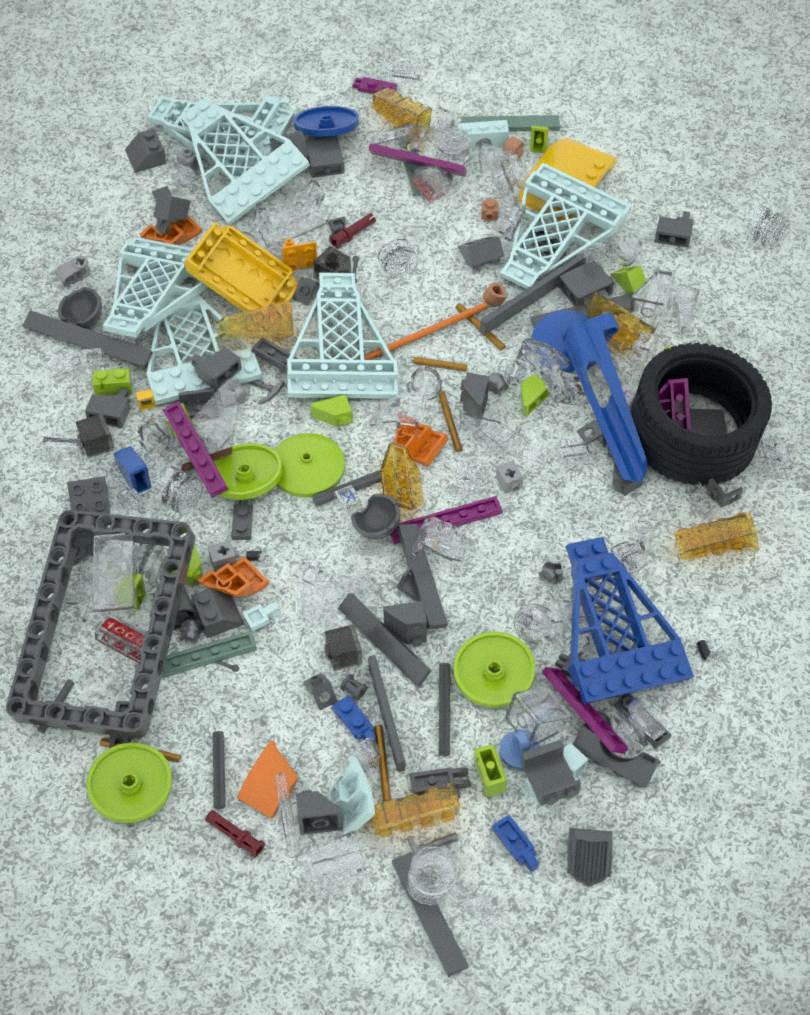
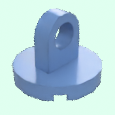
(511, 748)

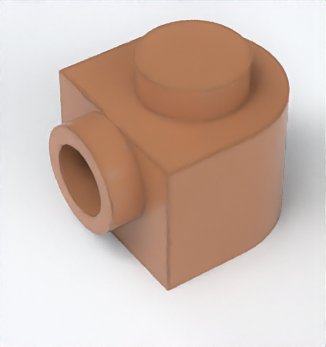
(516, 144)
(489, 210)
(494, 294)

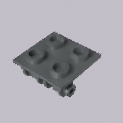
(89, 495)

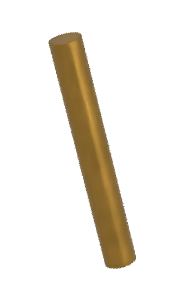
(439, 363)

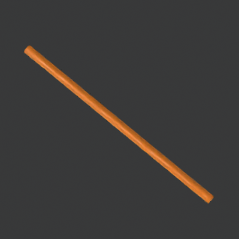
(433, 328)

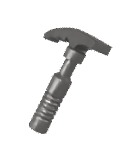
(273, 389)
(436, 842)

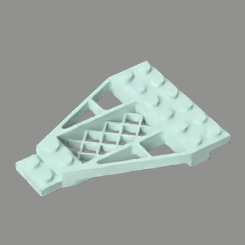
(267, 114)
(256, 181)
(573, 198)
(153, 259)
(330, 375)
(181, 378)

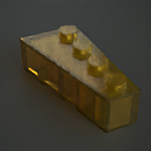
(400, 110)
(267, 322)
(717, 537)
(416, 811)

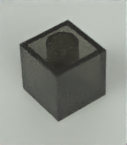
(331, 262)
(94, 435)
(343, 647)

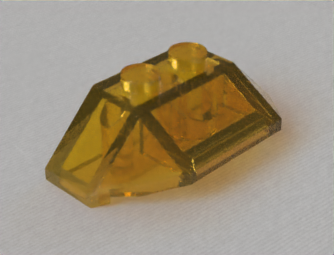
(629, 324)
(401, 477)

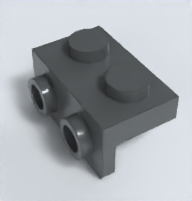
(195, 399)

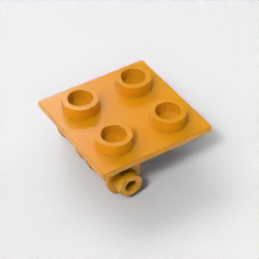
(299, 255)

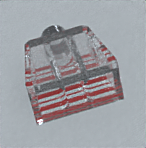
(432, 182)

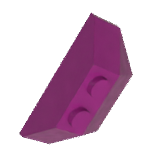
(675, 401)

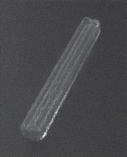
(287, 815)

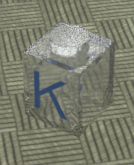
(348, 501)

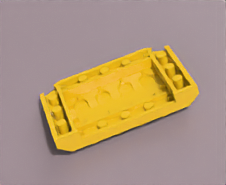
(575, 160)
(240, 269)

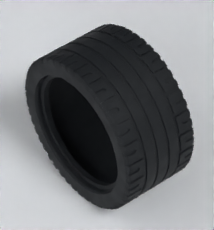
(711, 374)

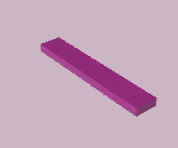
(416, 159)
(195, 449)
(459, 515)
(586, 712)

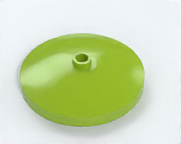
(310, 464)
(249, 471)
(493, 669)
(129, 782)

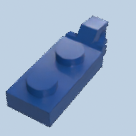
(353, 718)
(516, 842)

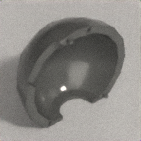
(81, 307)
(378, 518)

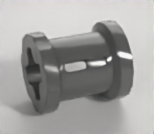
(353, 687)

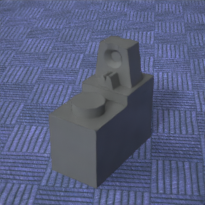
(169, 210)
(675, 231)
(218, 368)
(114, 408)

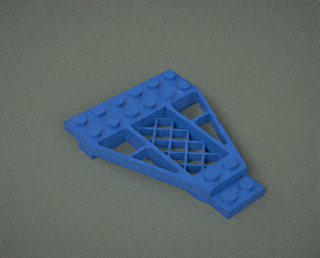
(625, 671)

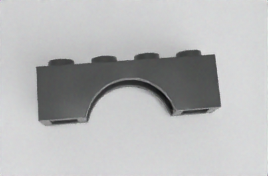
(638, 769)

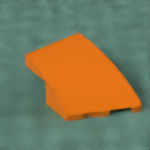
(177, 233)
(421, 442)
(236, 579)
(260, 785)

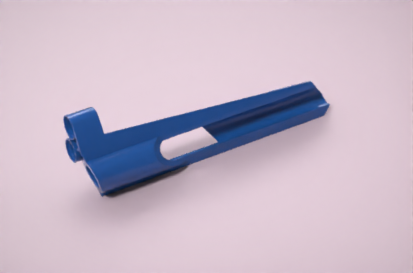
(588, 343)

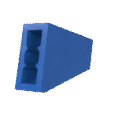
(133, 469)

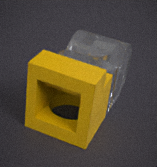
(143, 393)

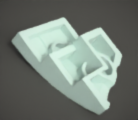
(353, 796)

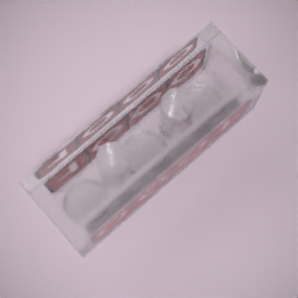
(121, 636)

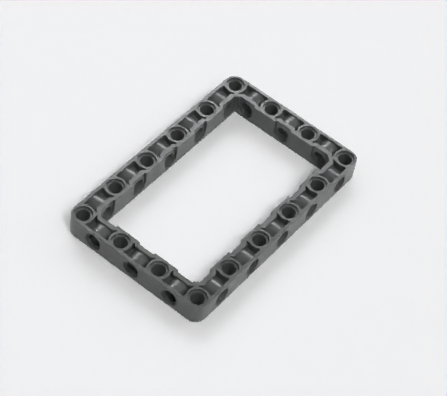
(47, 611)

